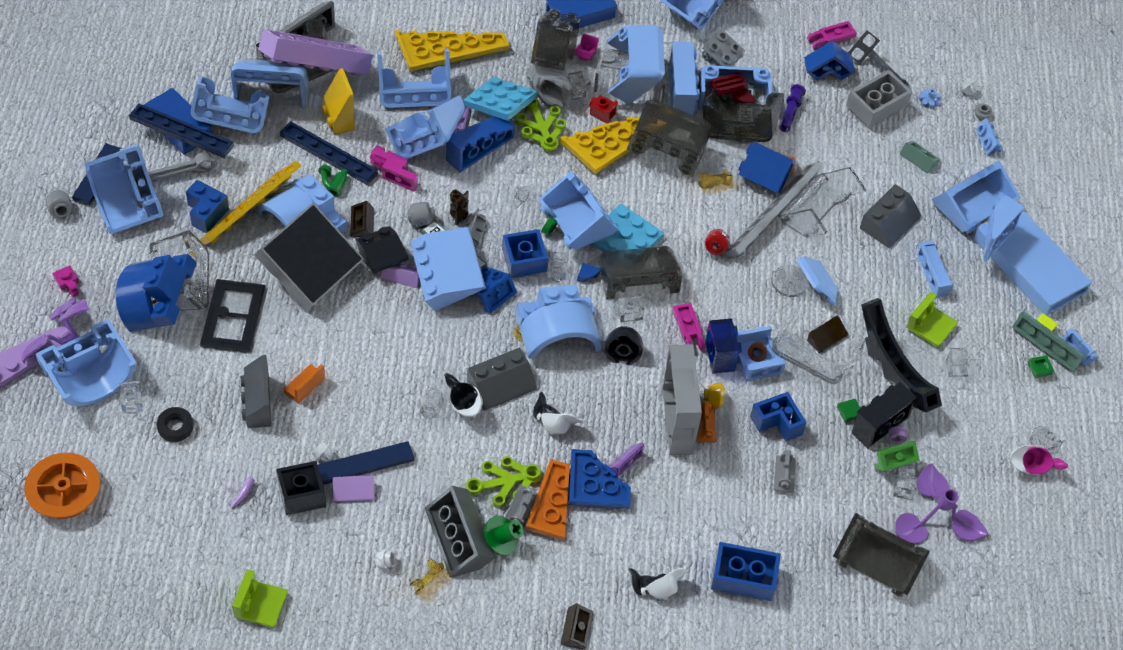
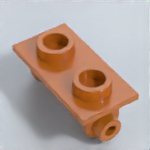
(707, 424)

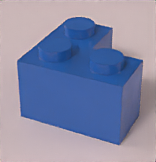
(828, 60)
(207, 205)
(779, 412)

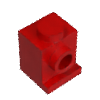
(603, 108)

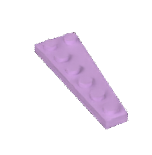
(11, 359)

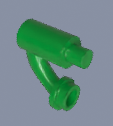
(338, 182)

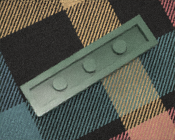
(1048, 341)

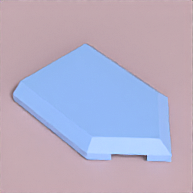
(818, 278)

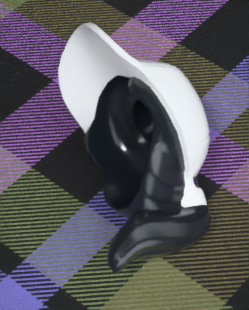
(464, 397)
(552, 419)
(659, 586)

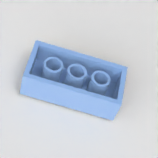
(683, 77)

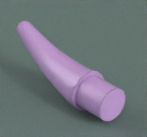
(246, 489)

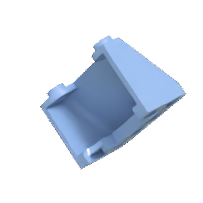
(228, 111)
(419, 134)
(975, 196)
(577, 212)

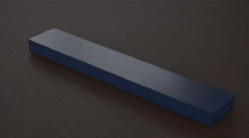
(181, 130)
(328, 152)
(366, 462)

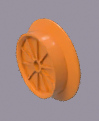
(62, 485)

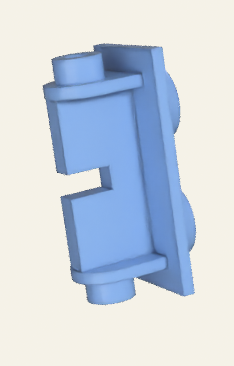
(988, 137)
(1076, 341)

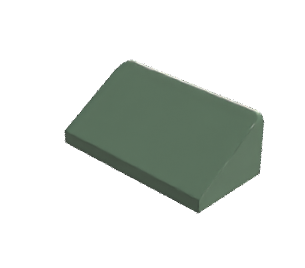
(919, 156)

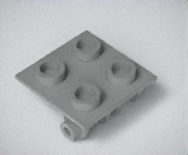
(722, 48)

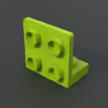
(931, 322)
(258, 601)

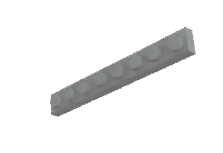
(778, 205)

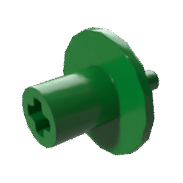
(502, 534)

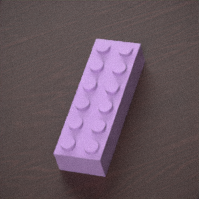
(314, 52)

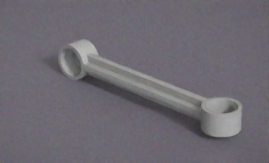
(196, 164)

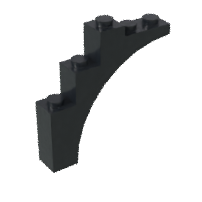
(895, 366)

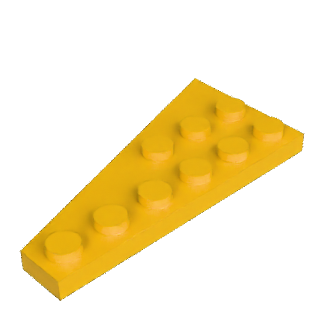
(427, 49)
(602, 144)
(250, 202)

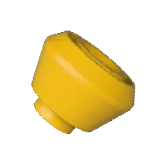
(715, 395)

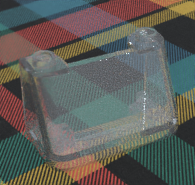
(195, 290)

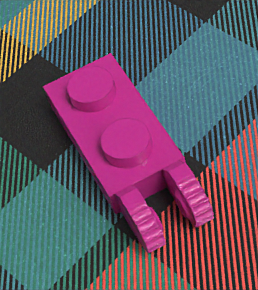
(837, 33)
(688, 324)

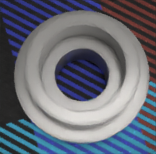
(983, 111)

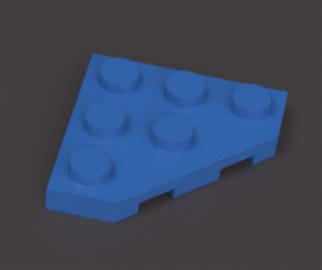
(595, 483)

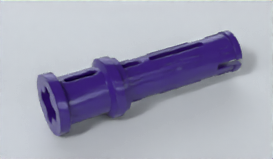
(793, 103)

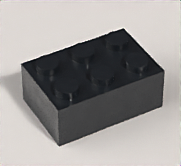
(882, 414)

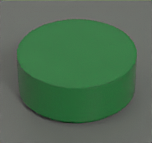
(549, 226)

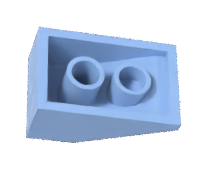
(1002, 224)

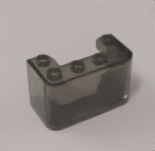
(555, 39)
(671, 133)

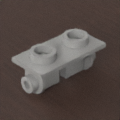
(476, 222)
(785, 472)
(521, 504)

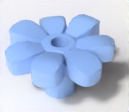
(930, 98)

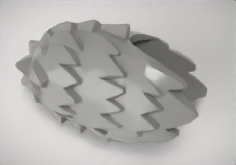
(548, 84)

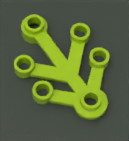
(548, 142)
(506, 479)

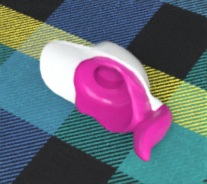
(1035, 460)

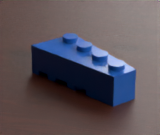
(477, 142)

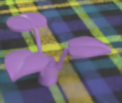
(71, 309)
(934, 484)

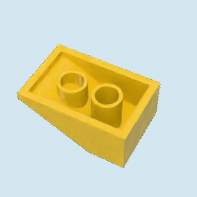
(339, 104)

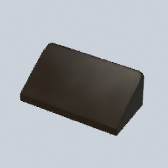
(362, 219)
(827, 334)
(577, 627)

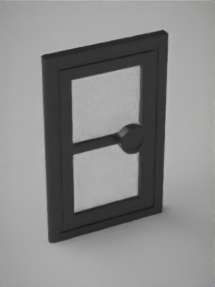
(232, 315)

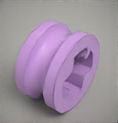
(897, 435)

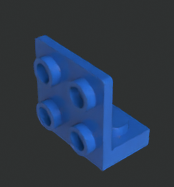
(498, 289)

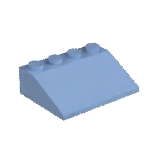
(447, 266)

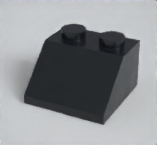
(381, 249)
(301, 488)

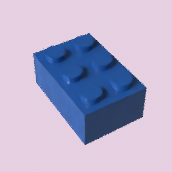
(745, 571)

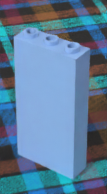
(1038, 266)

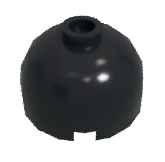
(624, 345)

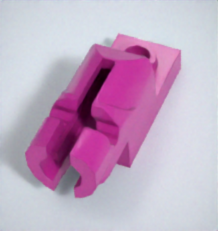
(394, 168)

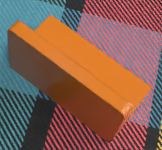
(305, 382)

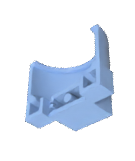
(120, 187)
(297, 197)
(556, 316)
(87, 372)

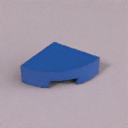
(588, 272)

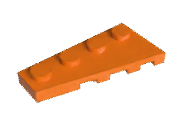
(550, 505)

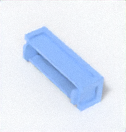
(934, 269)

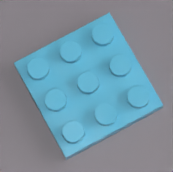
(500, 98)
(632, 234)

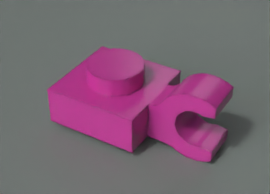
(67, 279)

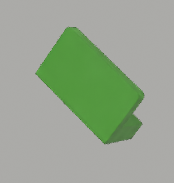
(897, 456)

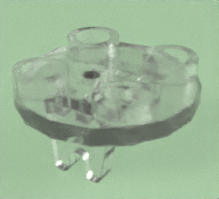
(789, 281)

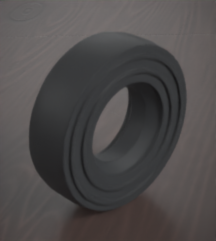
(175, 413)

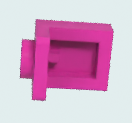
(587, 47)

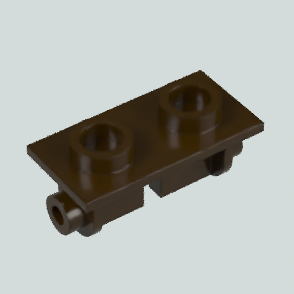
(459, 205)

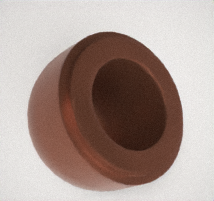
(757, 345)

